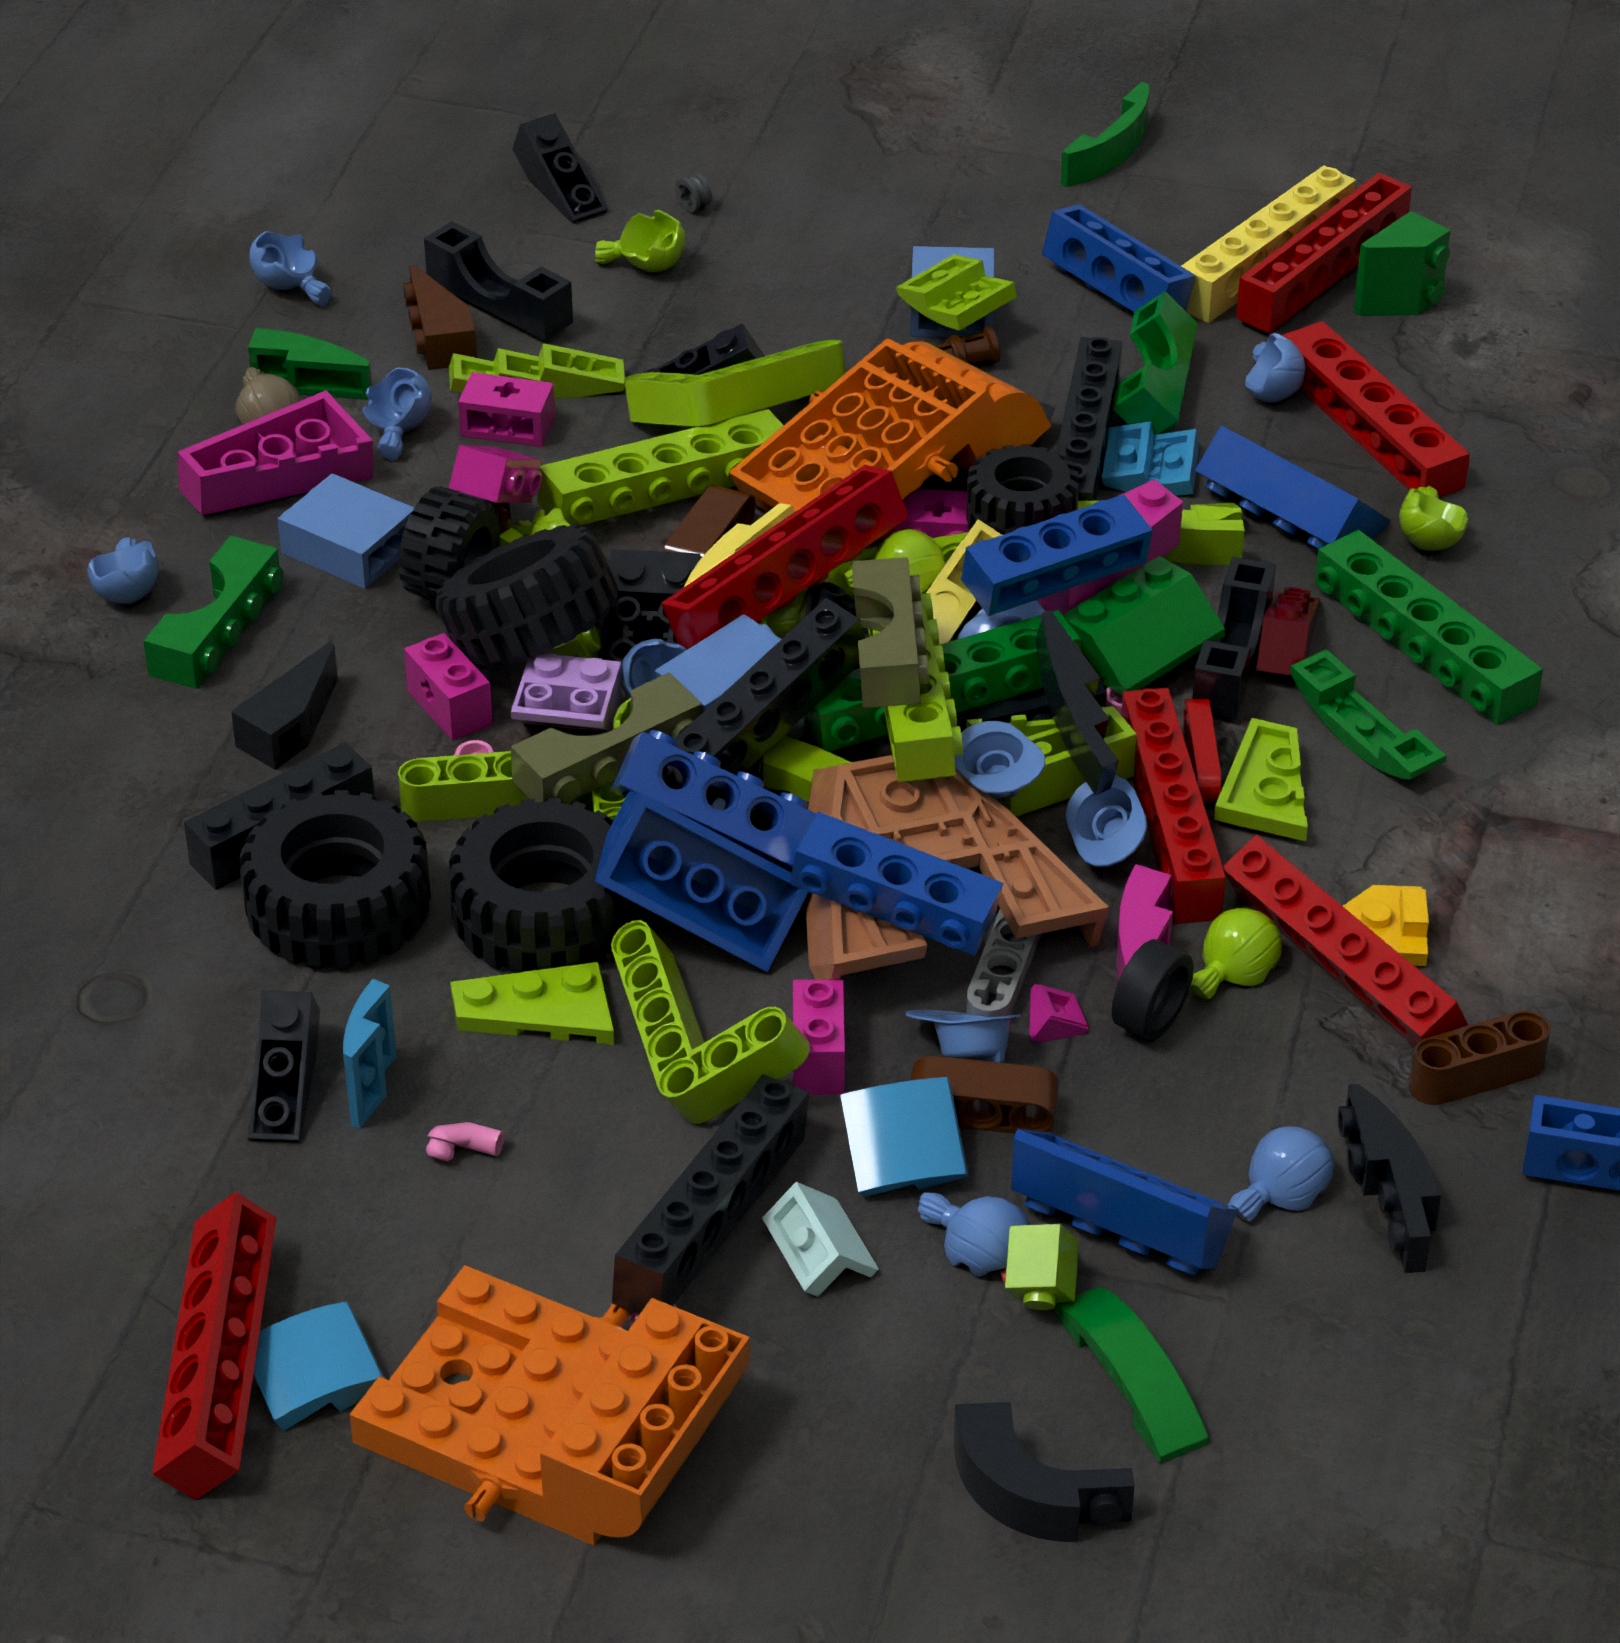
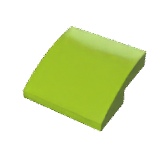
(956, 292)

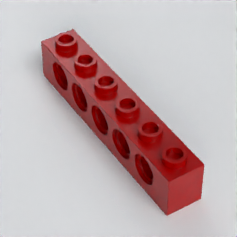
(1319, 253)
(1378, 413)
(812, 540)
(1174, 807)
(1342, 944)
(215, 1347)

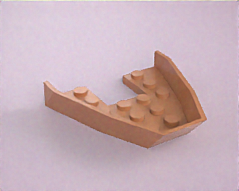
(956, 825)

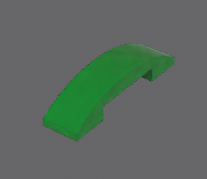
(1092, 157)
(1358, 724)
(1139, 1369)

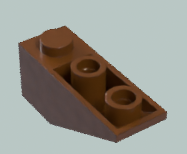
(438, 319)

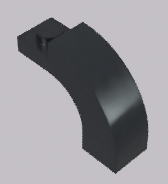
(1025, 1492)

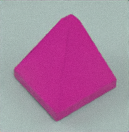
(1054, 1015)

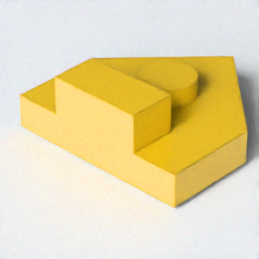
(1397, 917)

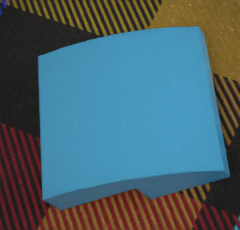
(1139, 456)
(368, 1051)
(904, 1135)
(314, 1362)

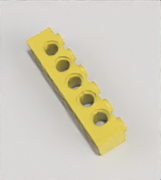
(1257, 237)

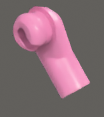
(465, 1135)

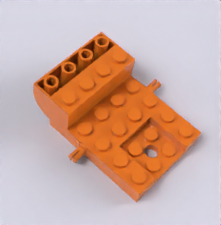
(893, 411)
(558, 1406)

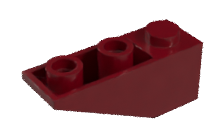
(1287, 630)

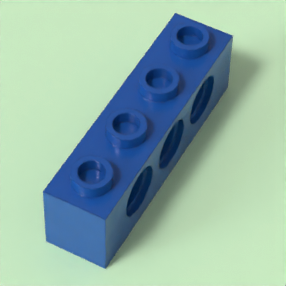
(1113, 260)
(1056, 554)
(787, 813)
(896, 883)
(1573, 1142)

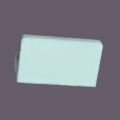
(816, 1238)

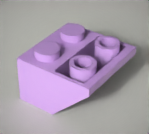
(569, 693)

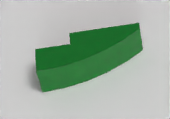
(310, 363)

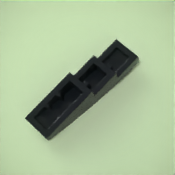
(1071, 692)

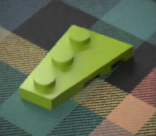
(1265, 783)
(544, 1000)

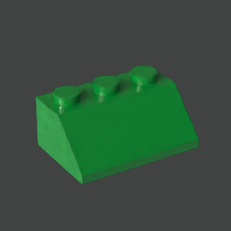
(1144, 625)

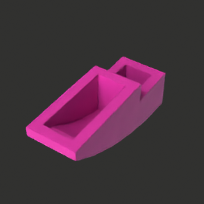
(1143, 913)

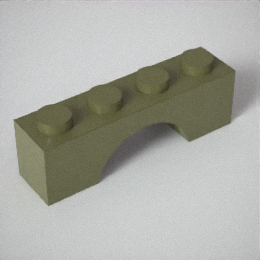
(896, 657)
(573, 765)

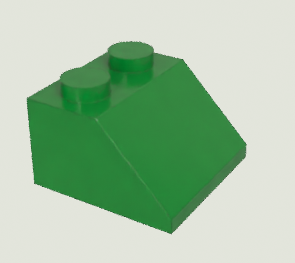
(1402, 268)

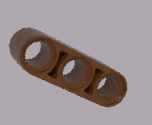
(710, 519)
(1479, 1057)
(995, 1093)

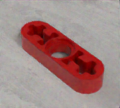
(1202, 747)

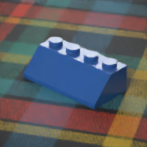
(1285, 491)
(699, 880)
(1120, 1199)

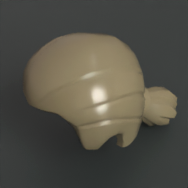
(263, 395)

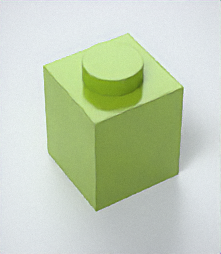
(1042, 1265)

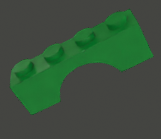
(1165, 341)
(191, 644)

